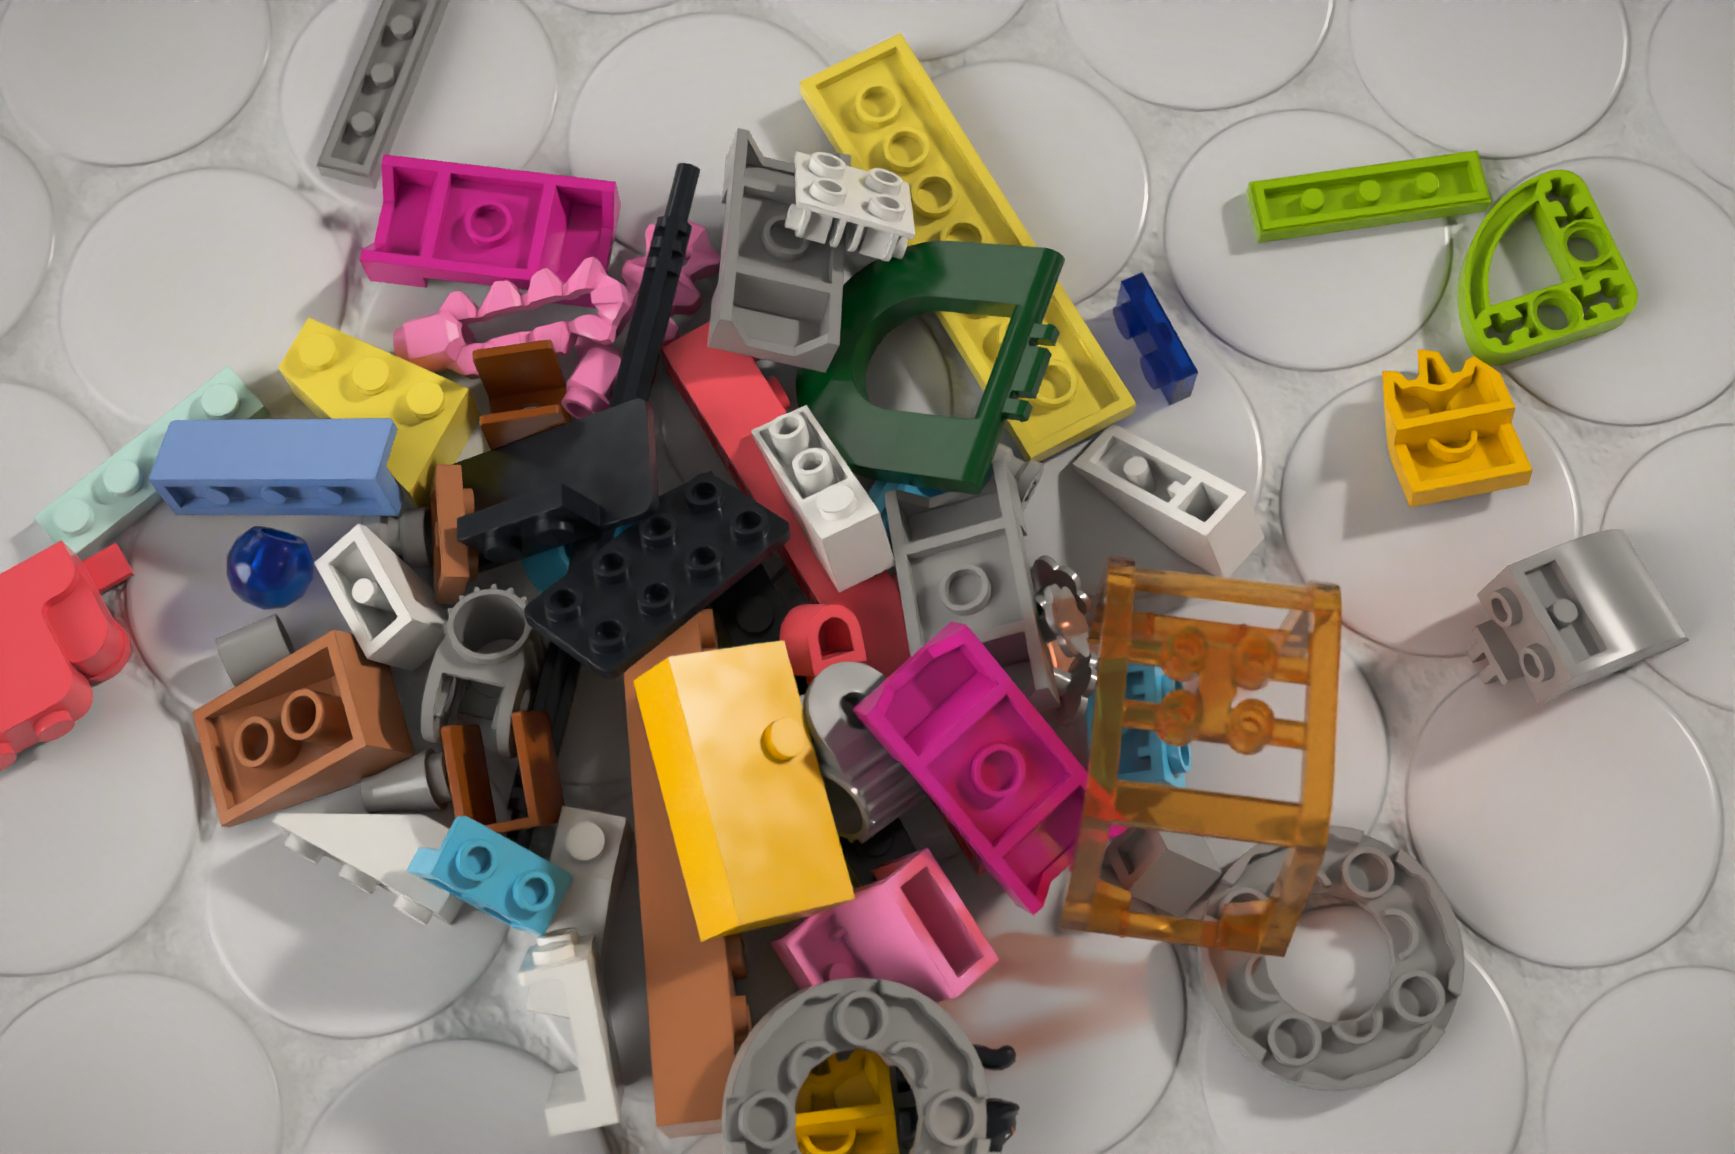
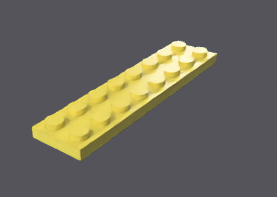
(895, 120)

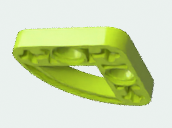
(1580, 278)

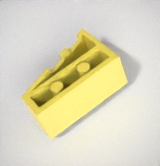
(354, 379)

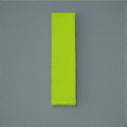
(1368, 196)

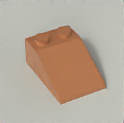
(301, 730)

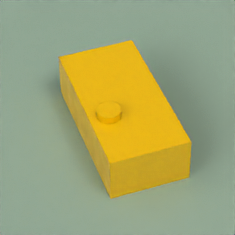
(742, 788)

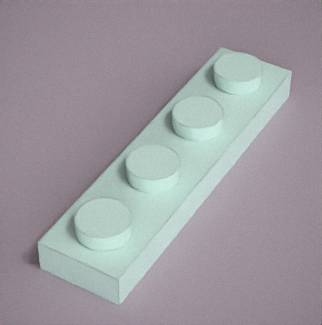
(119, 488)

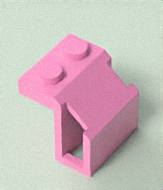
(896, 930)

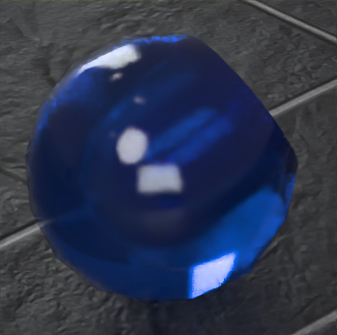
(269, 567)

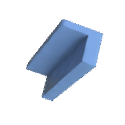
(278, 467)

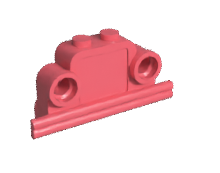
(56, 642)

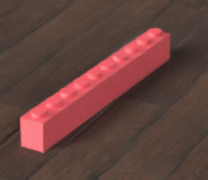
(728, 402)

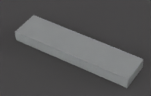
(380, 90)

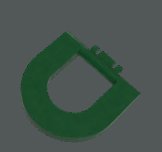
(932, 278)

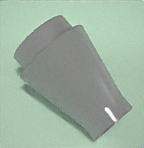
(411, 785)

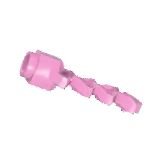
(447, 343)
(598, 364)

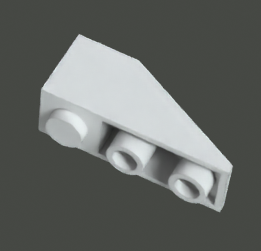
(825, 498)
(374, 853)

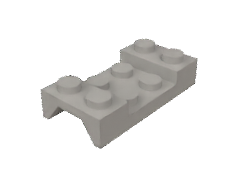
(774, 290)
(970, 566)

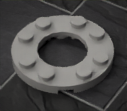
(1421, 986)
(864, 1016)

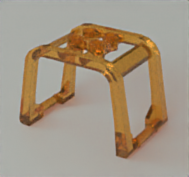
(1222, 658)

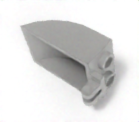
(1572, 616)

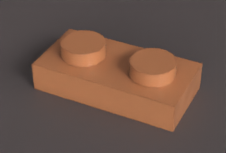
(452, 561)

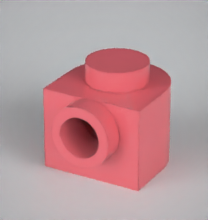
(821, 637)

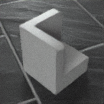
(1163, 867)

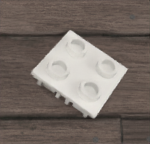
(869, 199)

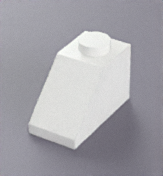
(382, 600)

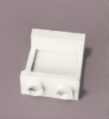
(596, 1091)

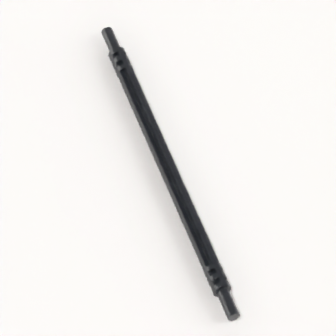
(633, 381)

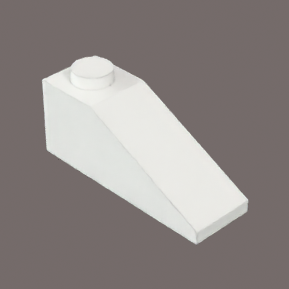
(1173, 500)
(596, 854)

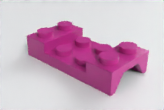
(487, 224)
(984, 760)

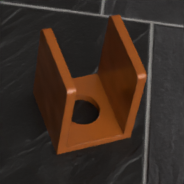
(518, 379)
(538, 768)

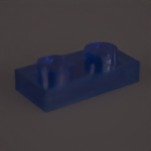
(1163, 355)

